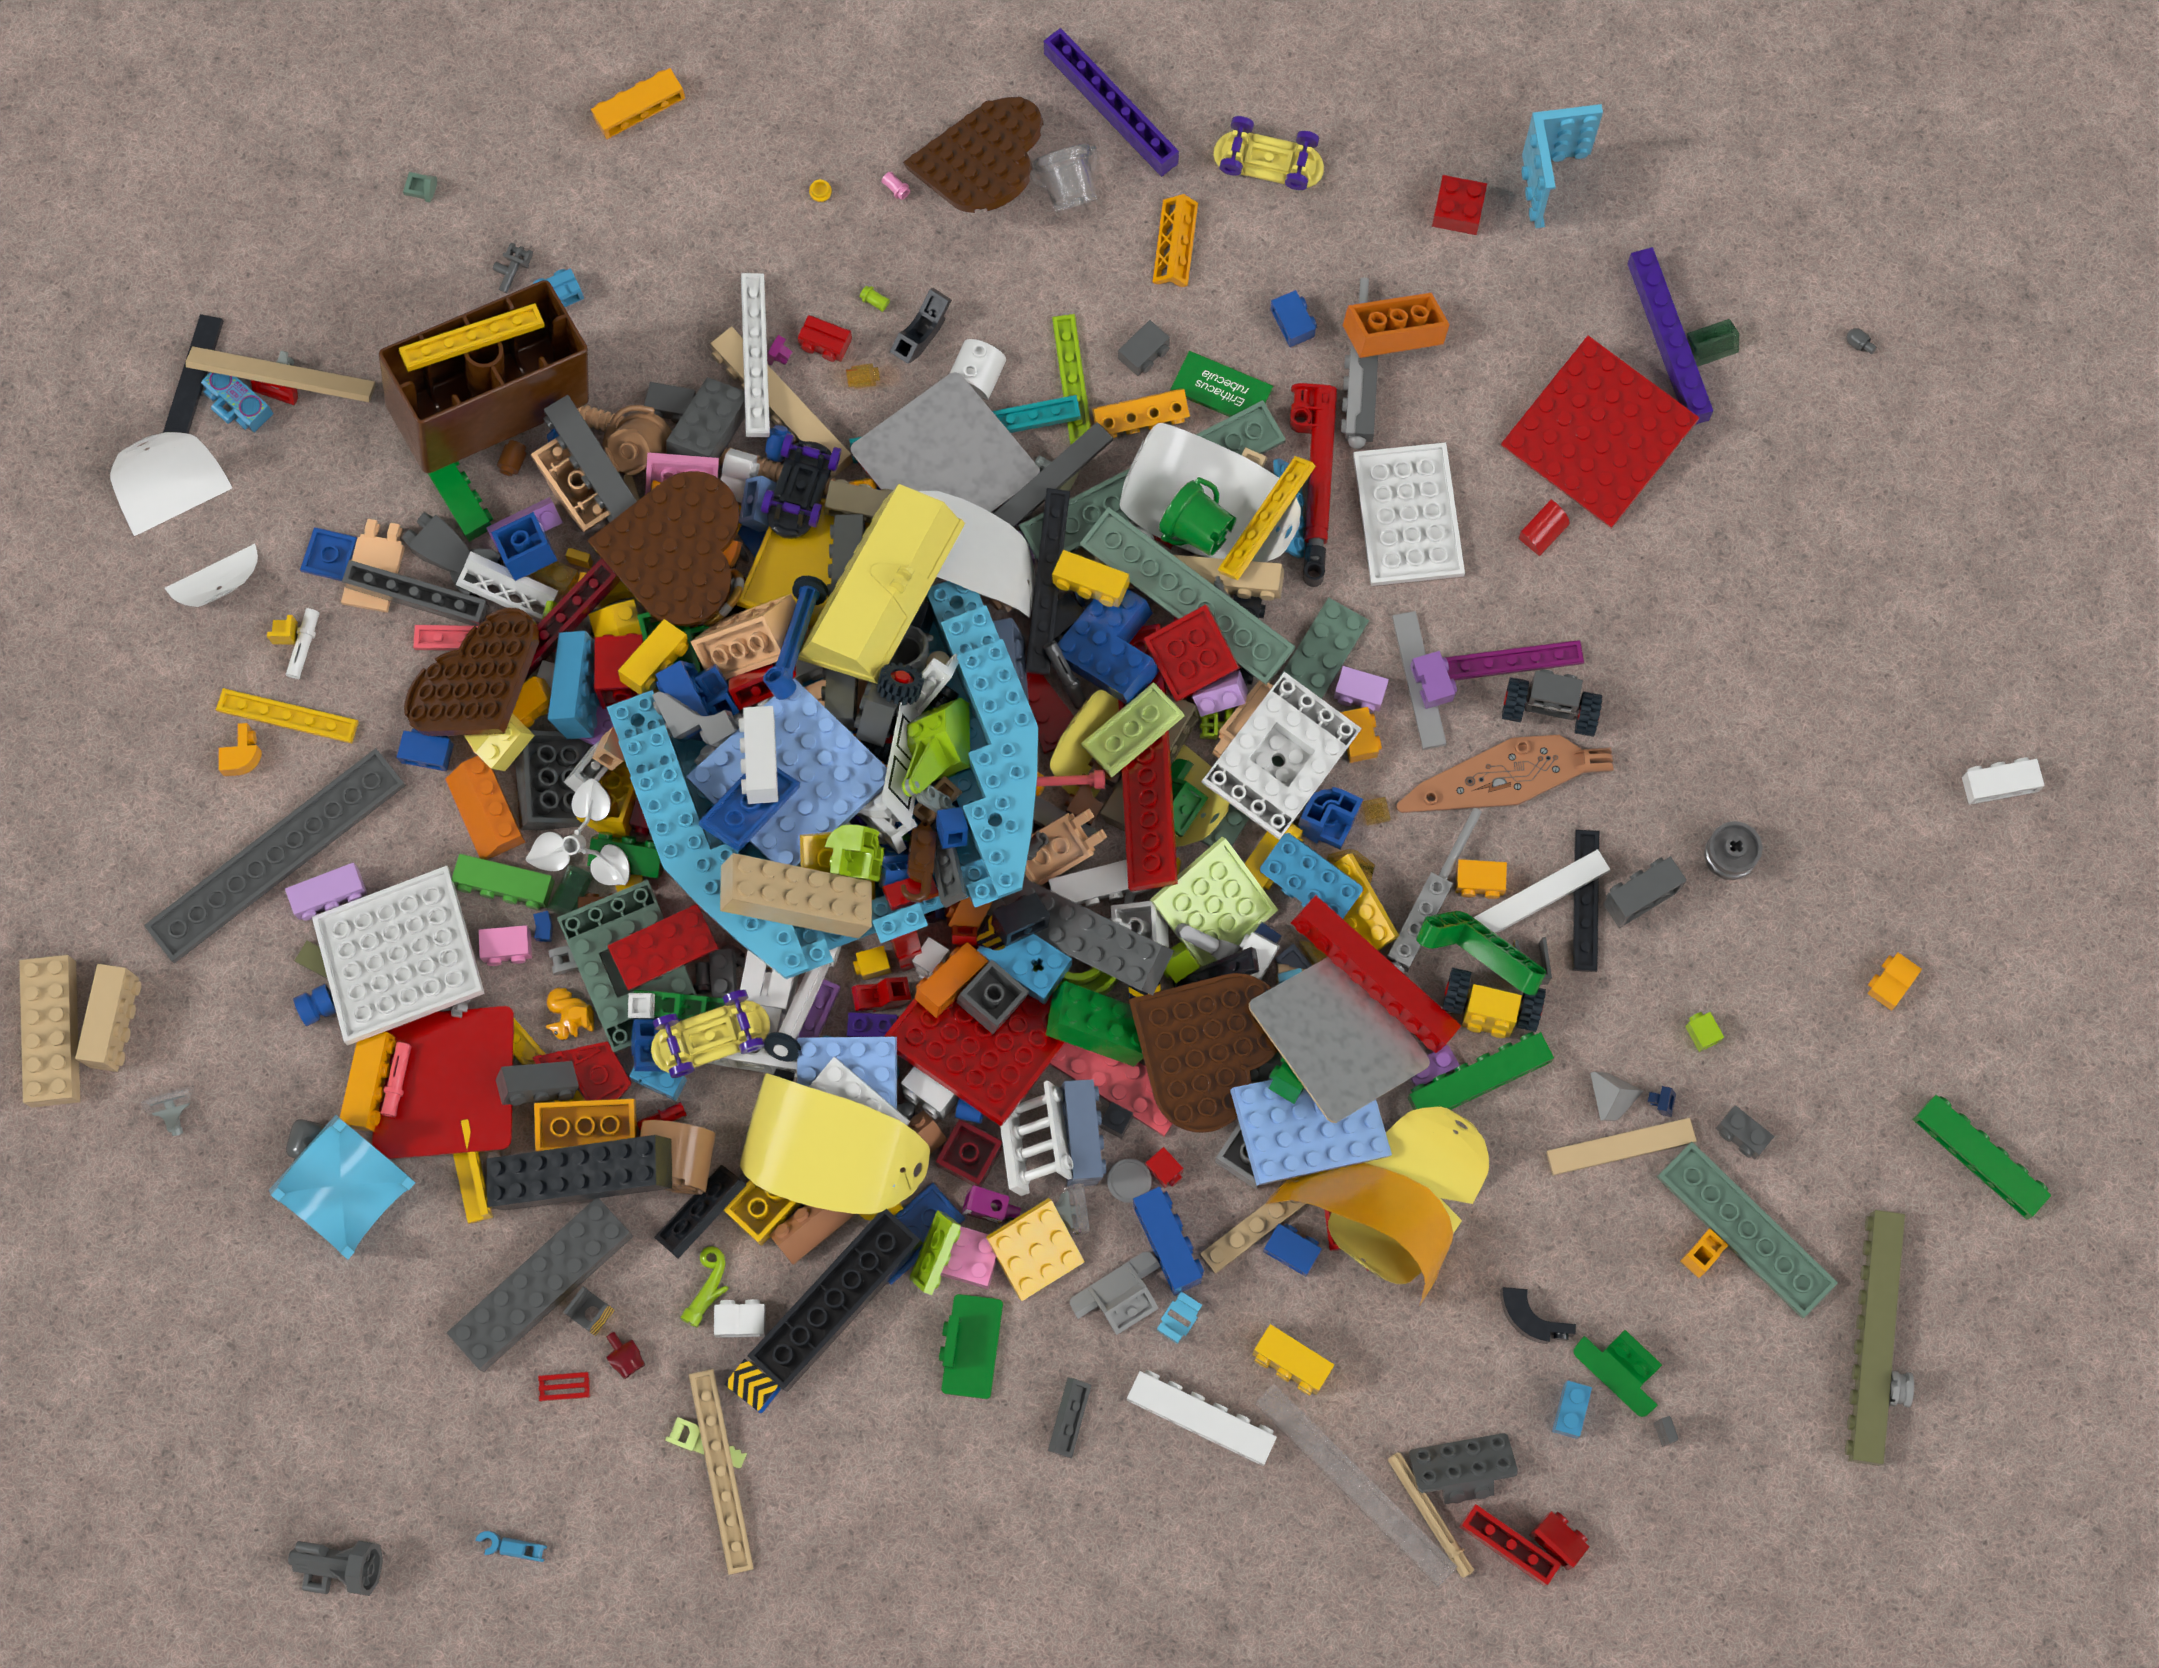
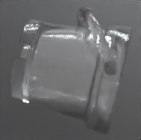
(1067, 176)

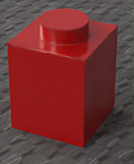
(1165, 1168)

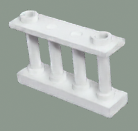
(1013, 1134)

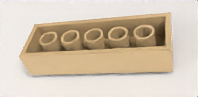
(796, 896)
(49, 1031)

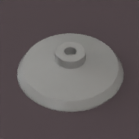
(1129, 1179)

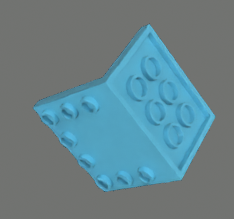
(1555, 137)

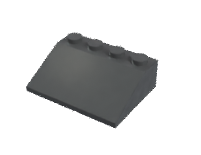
(540, 776)

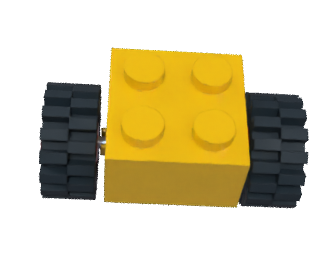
(1491, 1008)

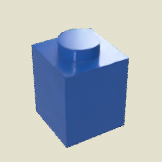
(951, 827)

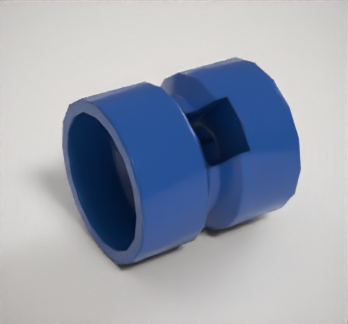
(312, 1006)

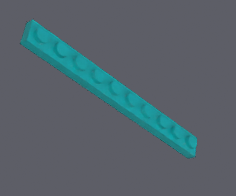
(1033, 415)

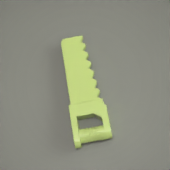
(694, 1441)

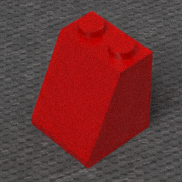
(610, 655)

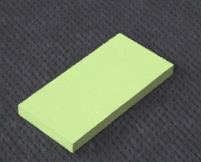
(1132, 729)

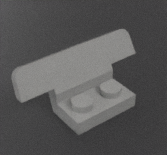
(1120, 1294)

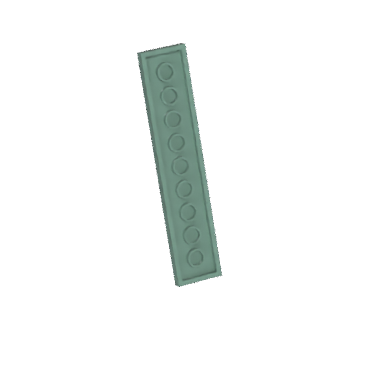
(1183, 590)

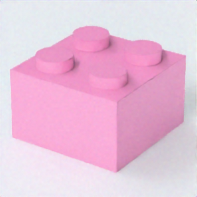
(971, 1259)

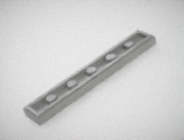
(1411, 647)

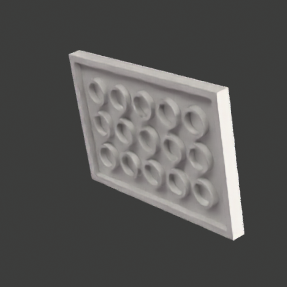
(1408, 514)

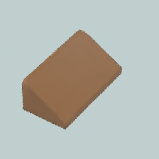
(944, 786)

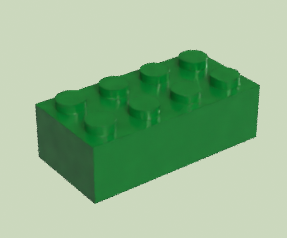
(1094, 1023)

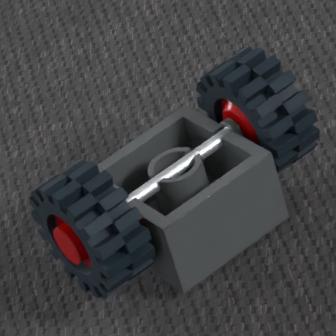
(1554, 697)
(880, 704)

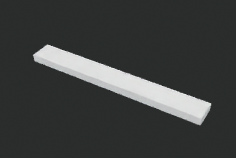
(755, 355)

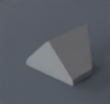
(1613, 1095)

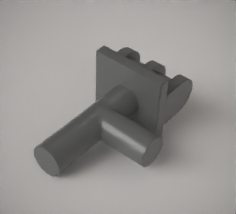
(510, 271)

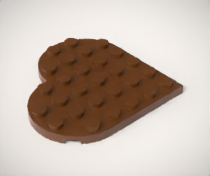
(982, 156)
(673, 547)
(479, 683)
(1201, 1046)

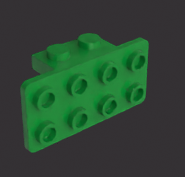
(971, 1346)

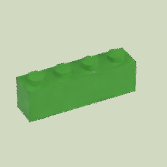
(502, 881)

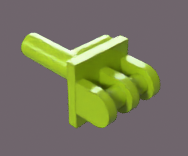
(1216, 725)

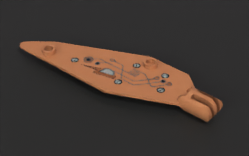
(1507, 774)

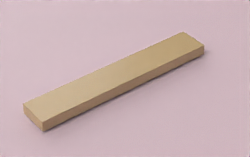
(1621, 1146)

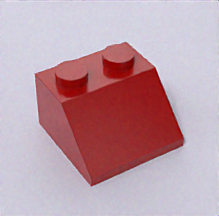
(1560, 1540)

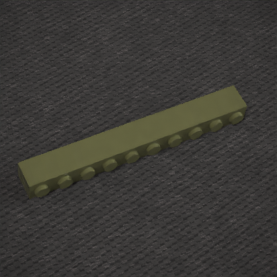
(1876, 1338)

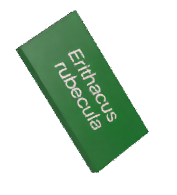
(1219, 386)

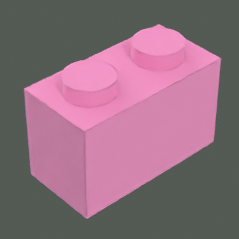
(505, 945)

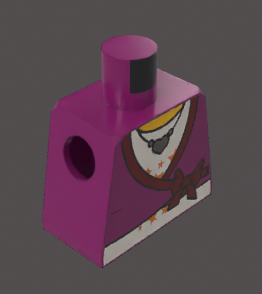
(979, 1201)

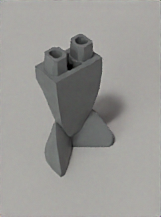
(445, 549)

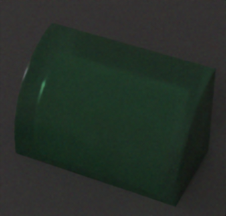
(1714, 342)
(572, 885)

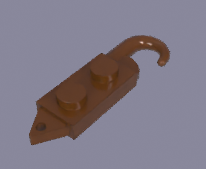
(921, 860)

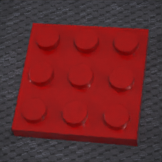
(1191, 653)

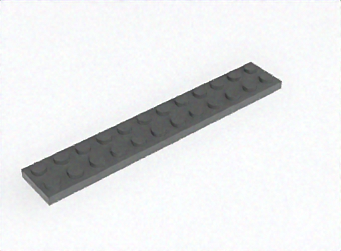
(274, 855)

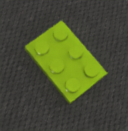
(935, 1252)

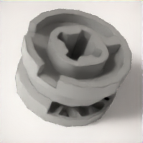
(1901, 1389)

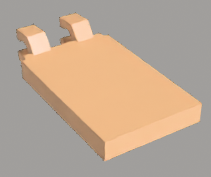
(378, 553)
(1240, 717)
(1066, 847)

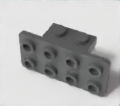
(1464, 1467)

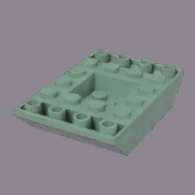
(601, 924)

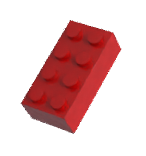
(663, 947)

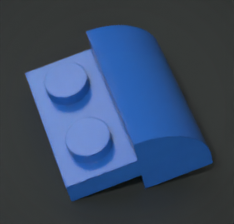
(642, 1037)

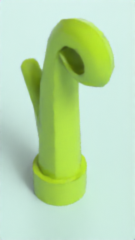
(708, 1292)

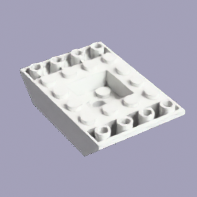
(1299, 730)

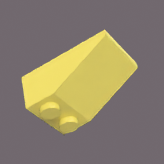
(501, 749)

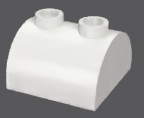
(979, 366)

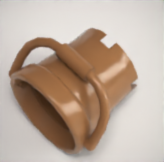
(635, 438)

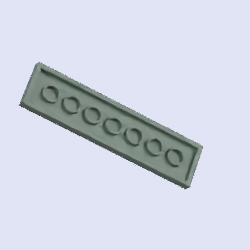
(1747, 1230)

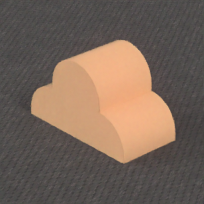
(568, 485)

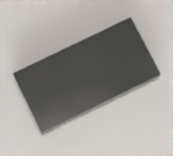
(1666, 1431)

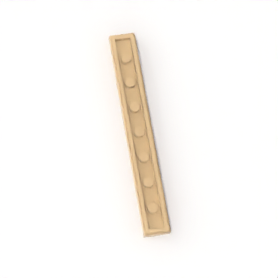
(280, 374)
(721, 1472)

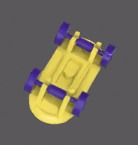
(1268, 157)
(710, 1035)

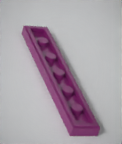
(1515, 660)

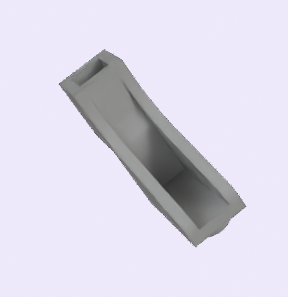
(684, 721)

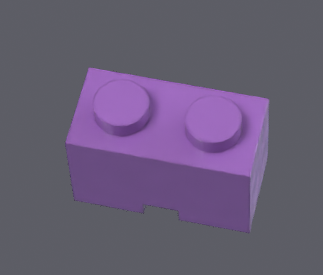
(1435, 681)

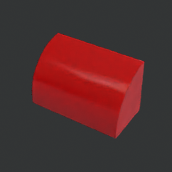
(1544, 527)

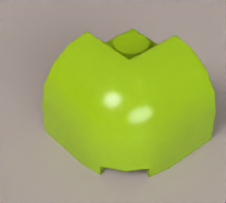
(856, 852)

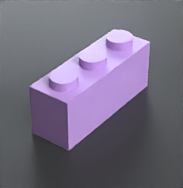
(326, 891)

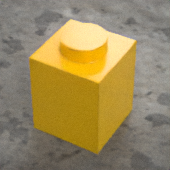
(872, 963)

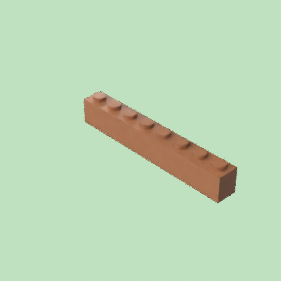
(813, 1225)

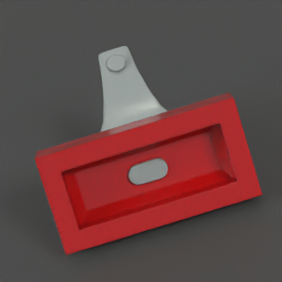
(278, 392)

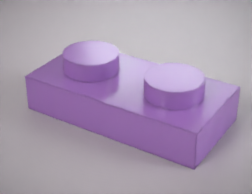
(1440, 1063)

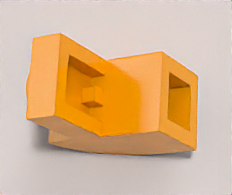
(240, 758)
(1704, 1253)

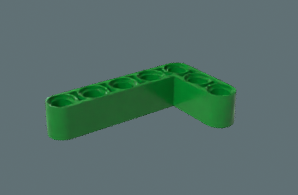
(1484, 945)

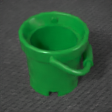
(1196, 518)

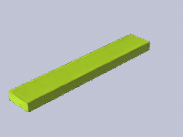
(1071, 371)

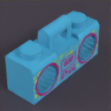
(245, 404)

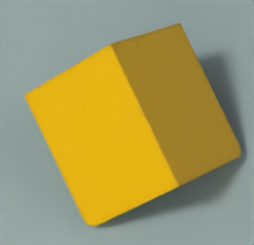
(284, 631)

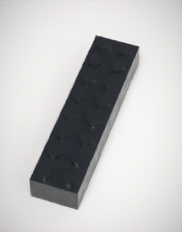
(579, 1173)
(835, 1299)

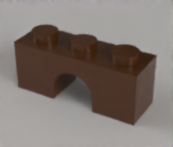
(1084, 799)

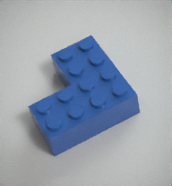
(1101, 651)

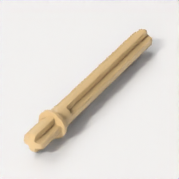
(1431, 1515)

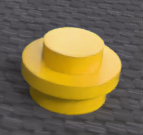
(820, 190)

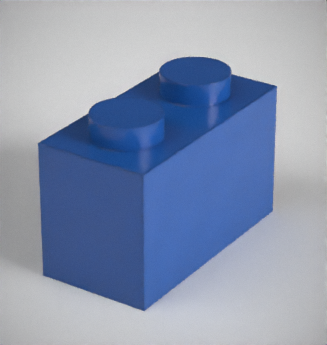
(1293, 318)
(425, 751)
(1292, 1249)

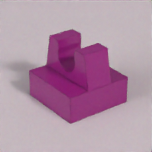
(778, 352)

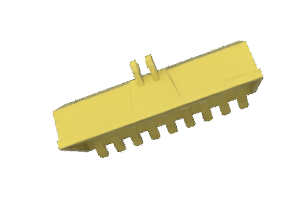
(883, 585)

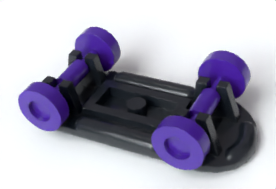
(800, 487)

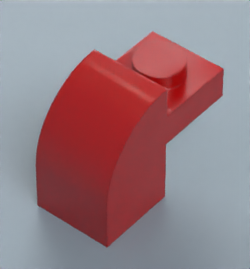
(885, 995)

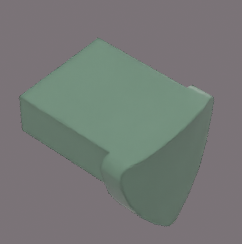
(420, 186)

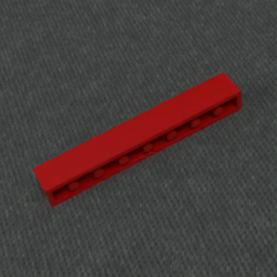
(1375, 974)

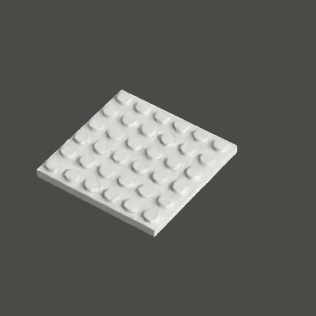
(397, 955)

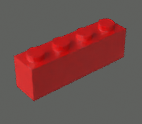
(1510, 1545)

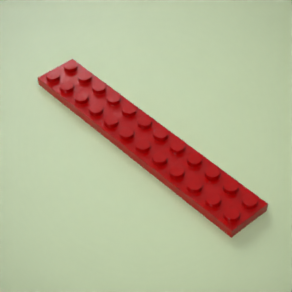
(1149, 804)

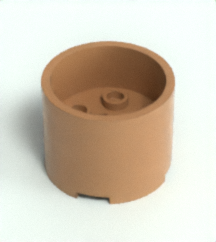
(690, 1153)

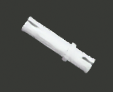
(302, 644)

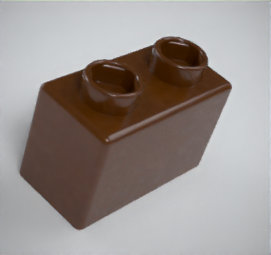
(490, 391)

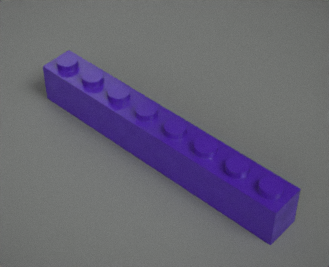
(1111, 102)
(1669, 333)

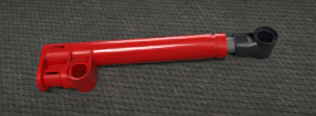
(1320, 413)

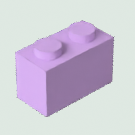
(1360, 689)
(1221, 694)

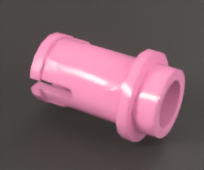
(900, 189)

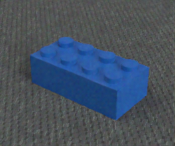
(1167, 1241)

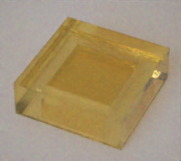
(1376, 811)

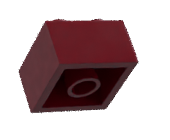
(969, 1154)

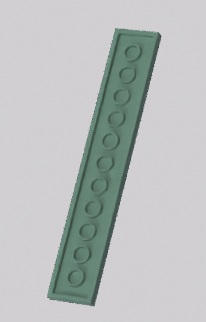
(1249, 429)
(1315, 667)

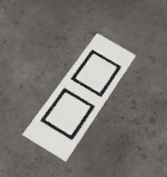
(897, 768)

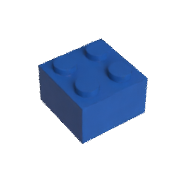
(524, 546)

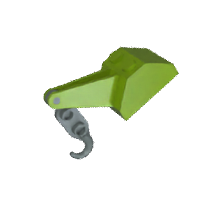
(938, 748)

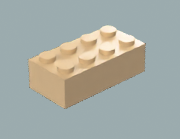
(108, 1018)

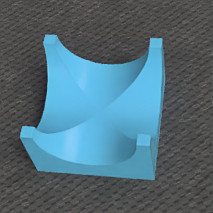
(340, 1185)

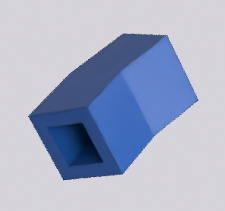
(544, 927)

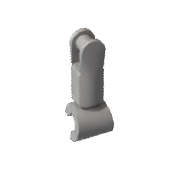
(1217, 948)

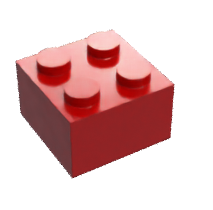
(1459, 205)

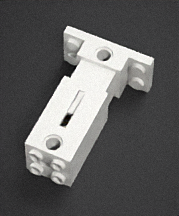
(775, 996)

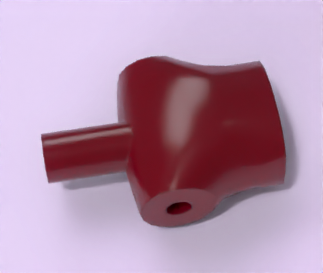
(624, 1357)

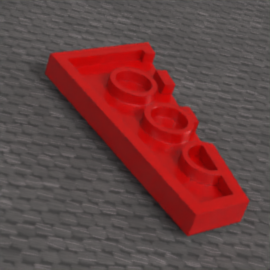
(1048, 710)

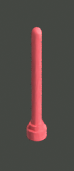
(1094, 779)

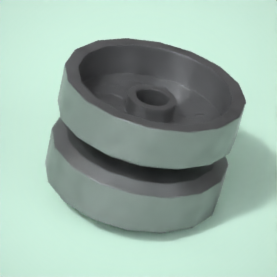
(1736, 837)

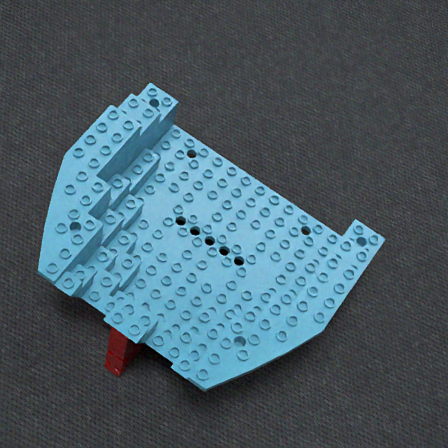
(994, 797)

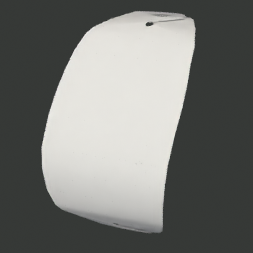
(1176, 457)
(166, 482)
(989, 556)

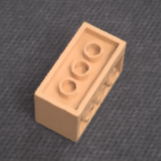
(746, 638)

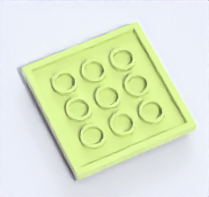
(1216, 898)

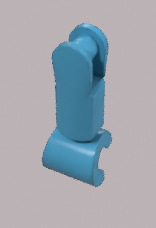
(511, 1547)

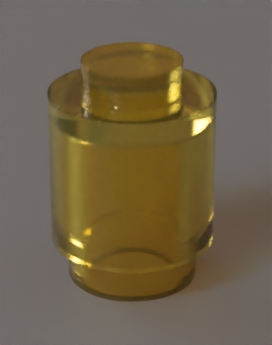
(862, 376)

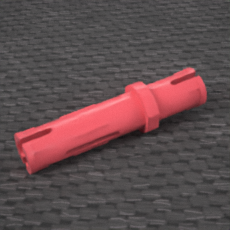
(397, 1073)

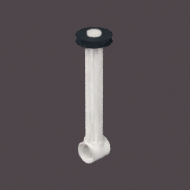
(783, 1044)

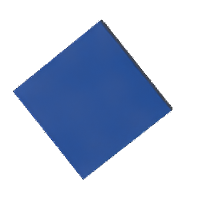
(328, 554)

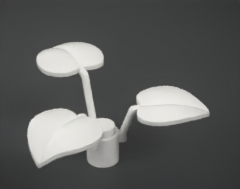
(553, 852)

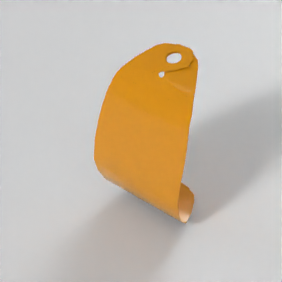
(1383, 1202)

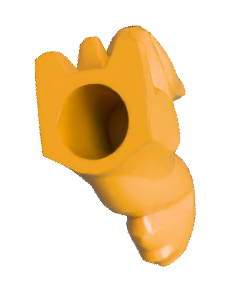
(573, 1012)

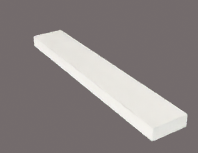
(1544, 892)

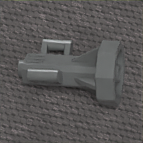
(355, 1567)

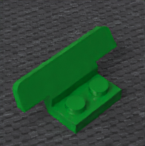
(1186, 798)
(1622, 1368)

